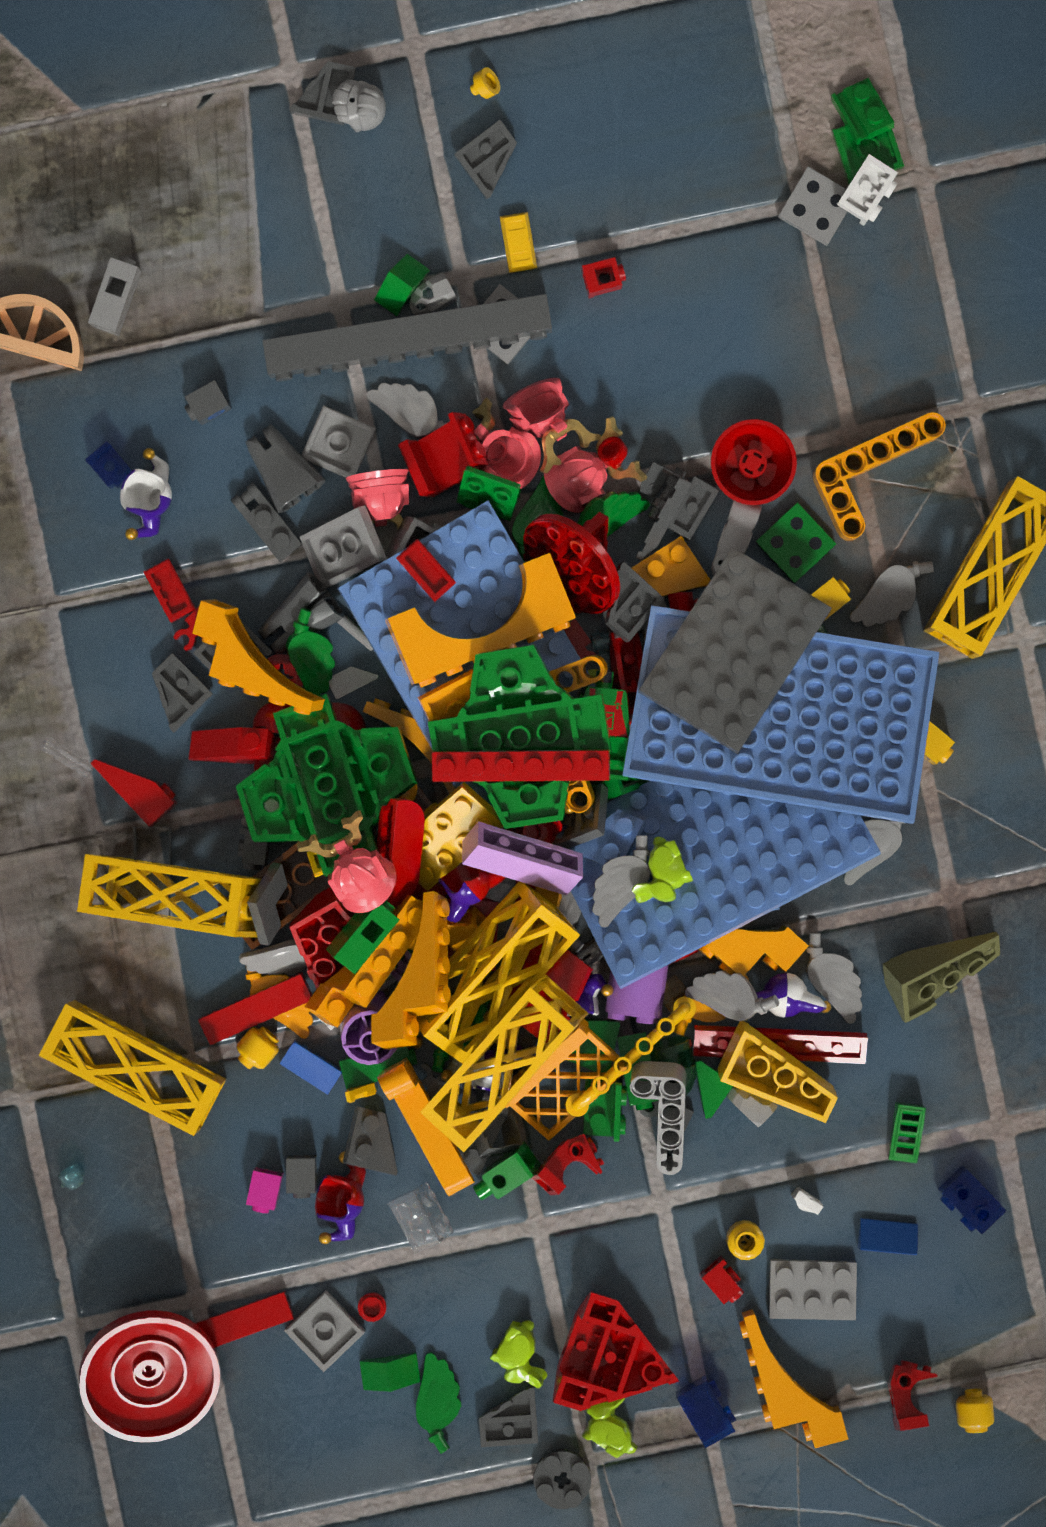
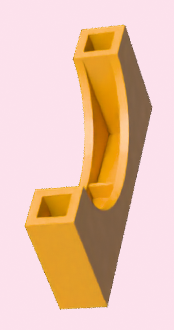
(540, 607)

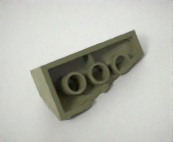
(928, 972)

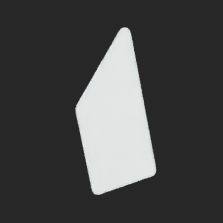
(350, 680)

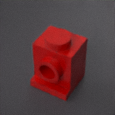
(593, 271)
(722, 1281)

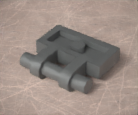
(691, 509)

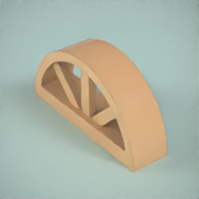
(42, 349)

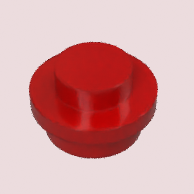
(372, 1307)

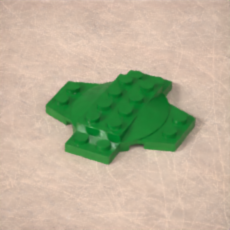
(522, 708)
(323, 776)

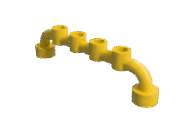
(682, 1009)

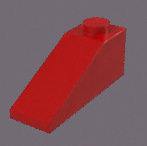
(626, 665)
(233, 745)
(142, 794)

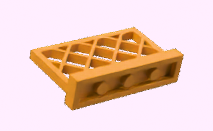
(563, 1052)

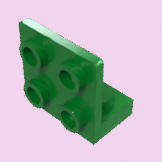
(482, 486)
(604, 1112)

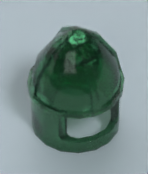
(678, 1051)

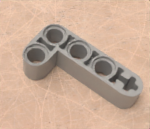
(668, 1118)

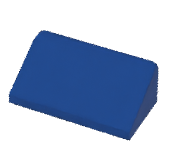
(311, 1067)
(888, 1236)

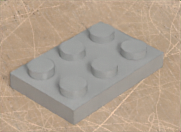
(343, 547)
(812, 1289)

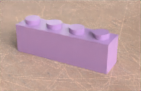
(522, 858)

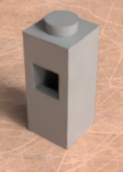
(115, 295)

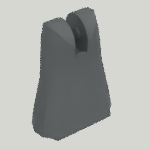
(283, 470)
(307, 594)

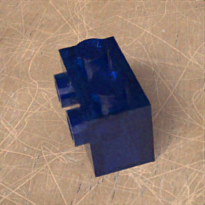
(972, 1200)
(705, 1410)

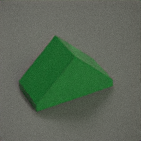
(401, 284)
(710, 1087)
(390, 1372)

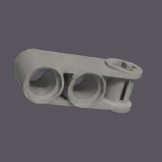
(736, 531)

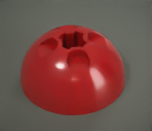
(763, 445)

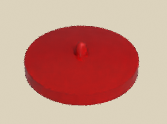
(149, 1376)

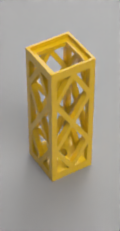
(1031, 498)
(237, 920)
(514, 950)
(100, 1074)
(455, 1118)

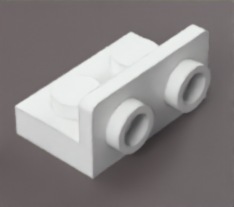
(867, 190)

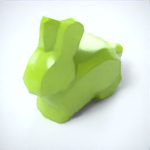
(667, 873)
(516, 1352)
(609, 1429)

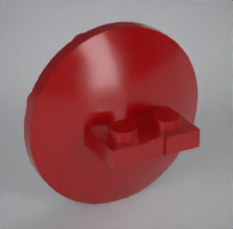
(579, 558)

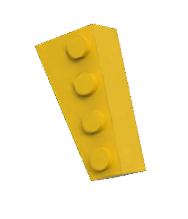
(773, 1074)

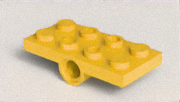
(446, 828)

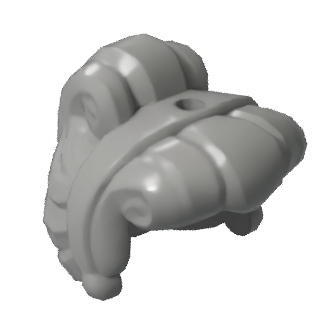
(365, 111)

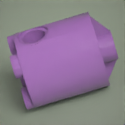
(640, 999)
(357, 1033)

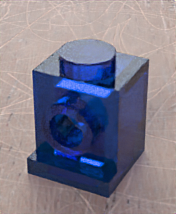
(102, 456)

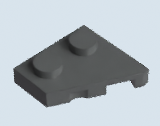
(487, 157)
(633, 604)
(511, 1421)

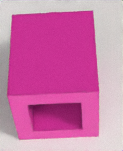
(264, 1190)

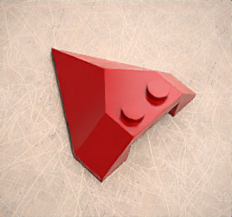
(606, 1357)

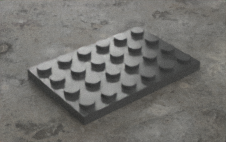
(735, 650)

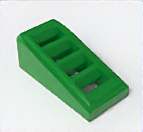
(904, 1108)

